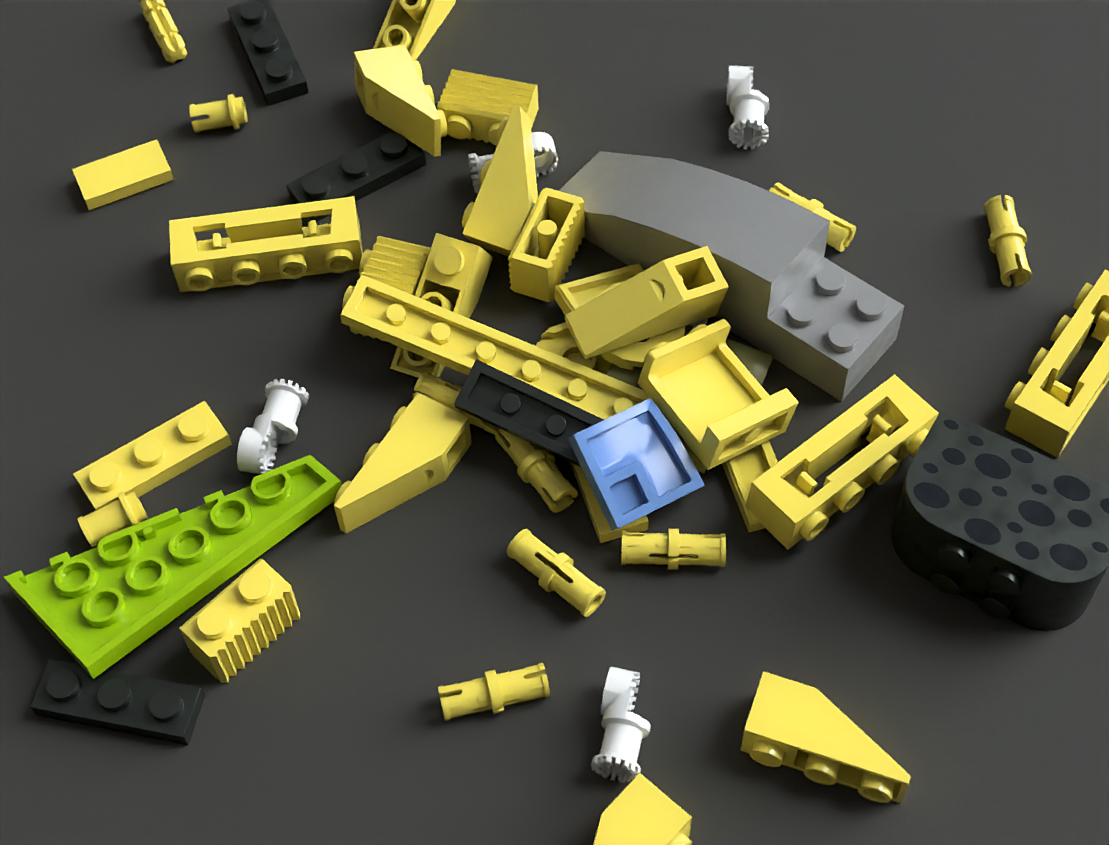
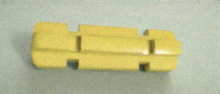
(164, 30)

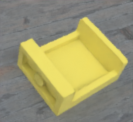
(713, 395)

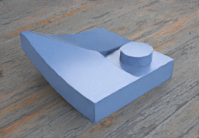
(634, 463)

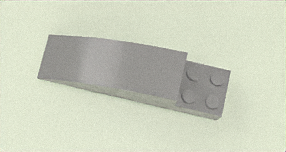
(767, 249)

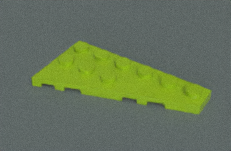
(159, 568)

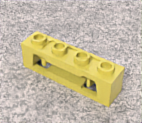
(265, 245)
(1039, 406)
(784, 493)

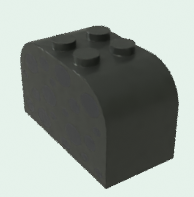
(1002, 525)

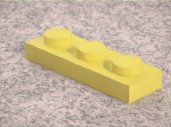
(154, 457)

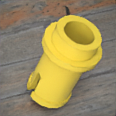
(221, 114)
(112, 518)

